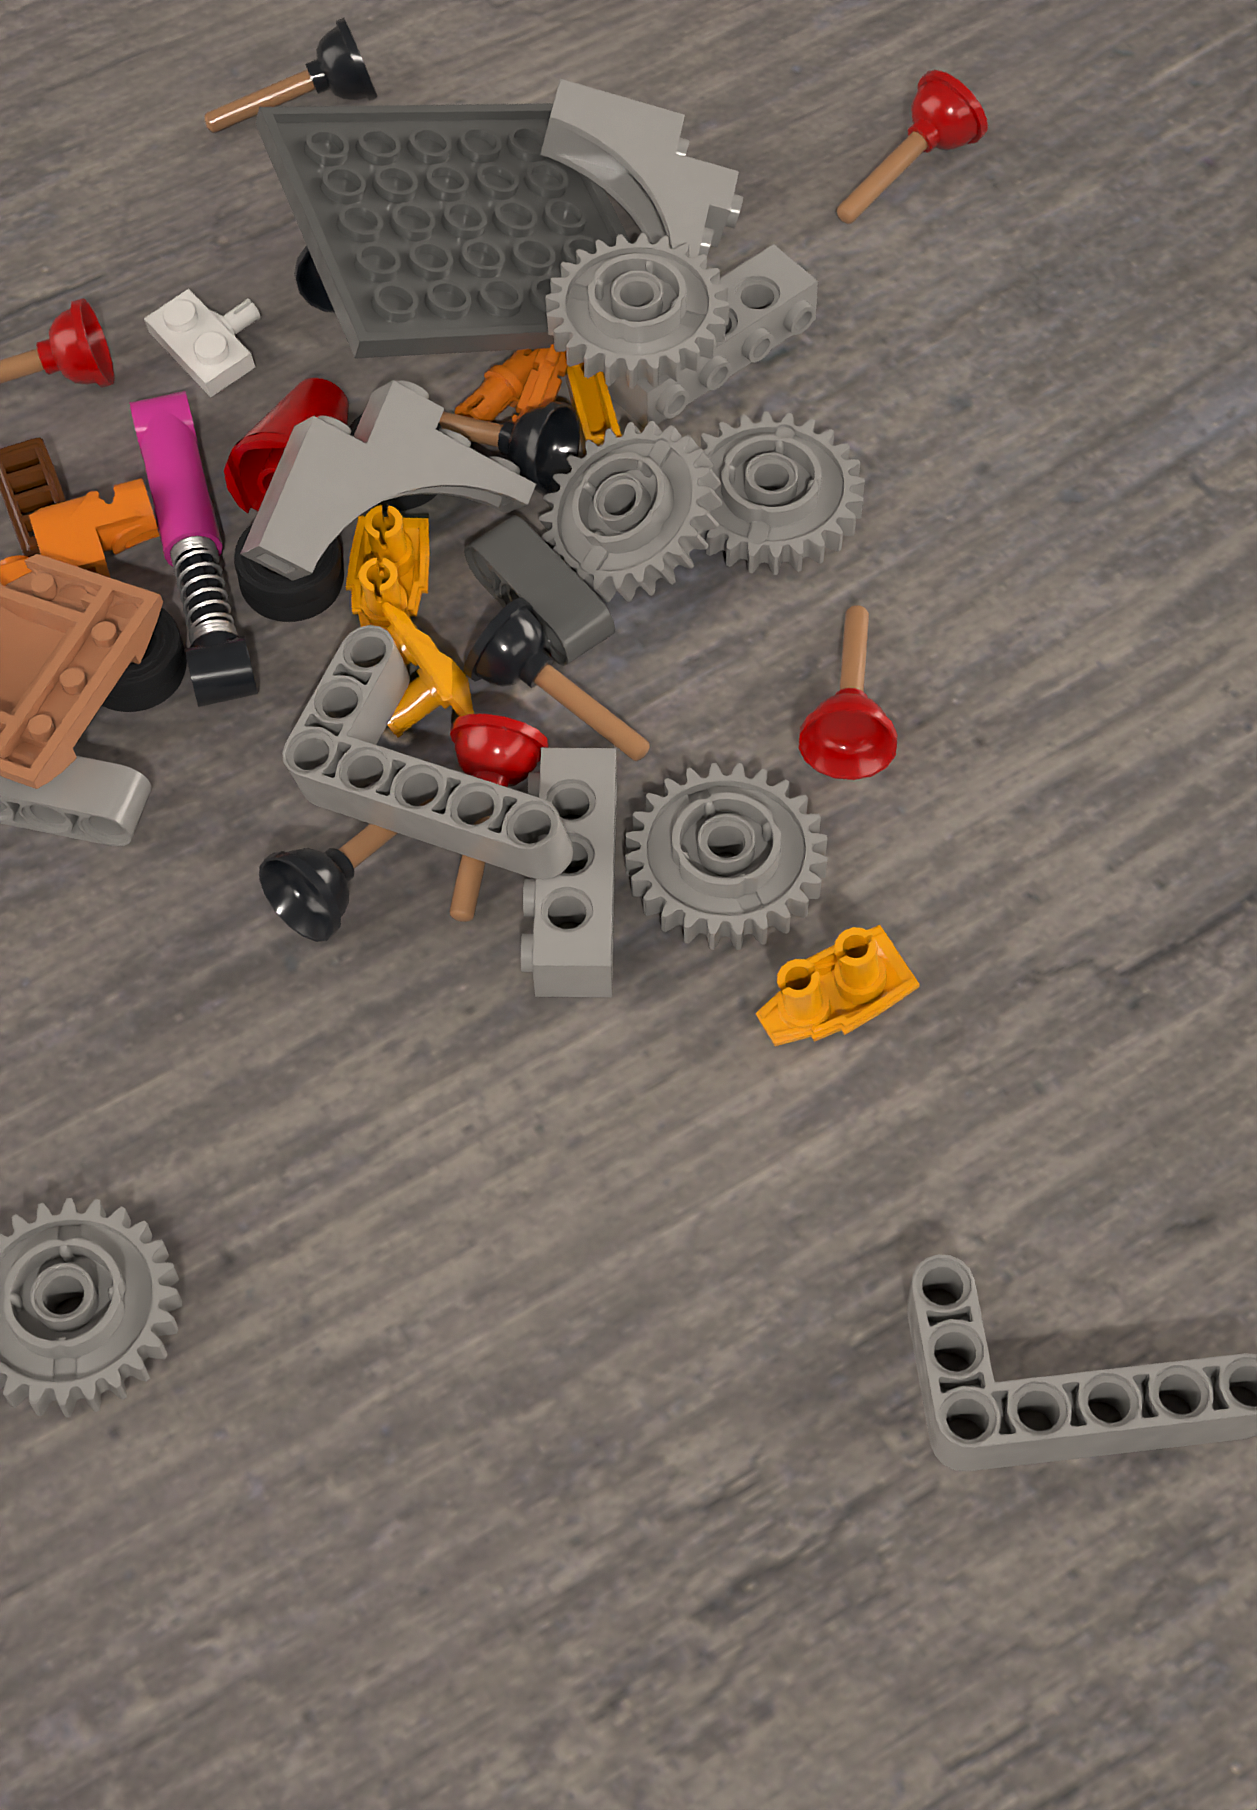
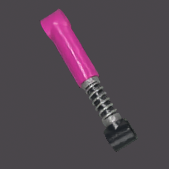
(192, 545)

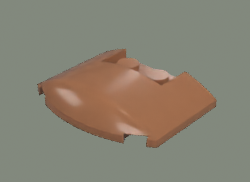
(60, 657)

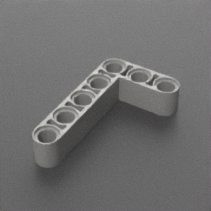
(404, 782)
(84, 802)
(1061, 1398)

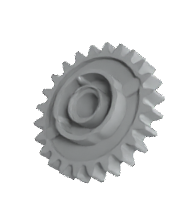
(637, 310)
(781, 492)
(632, 509)
(759, 888)
(111, 1331)

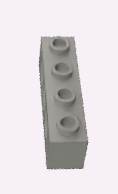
(767, 304)
(579, 958)

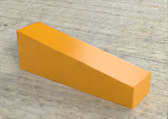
(592, 404)

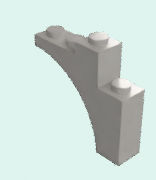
(643, 165)
(395, 453)

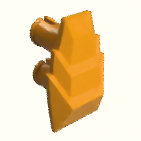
(388, 565)
(439, 676)
(837, 988)

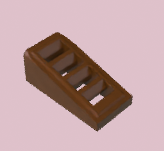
(23, 468)

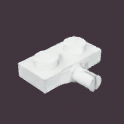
(204, 340)

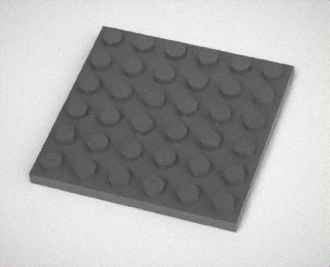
(435, 220)

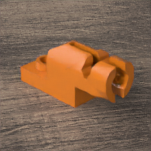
(87, 527)

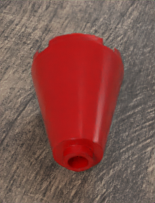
(260, 450)

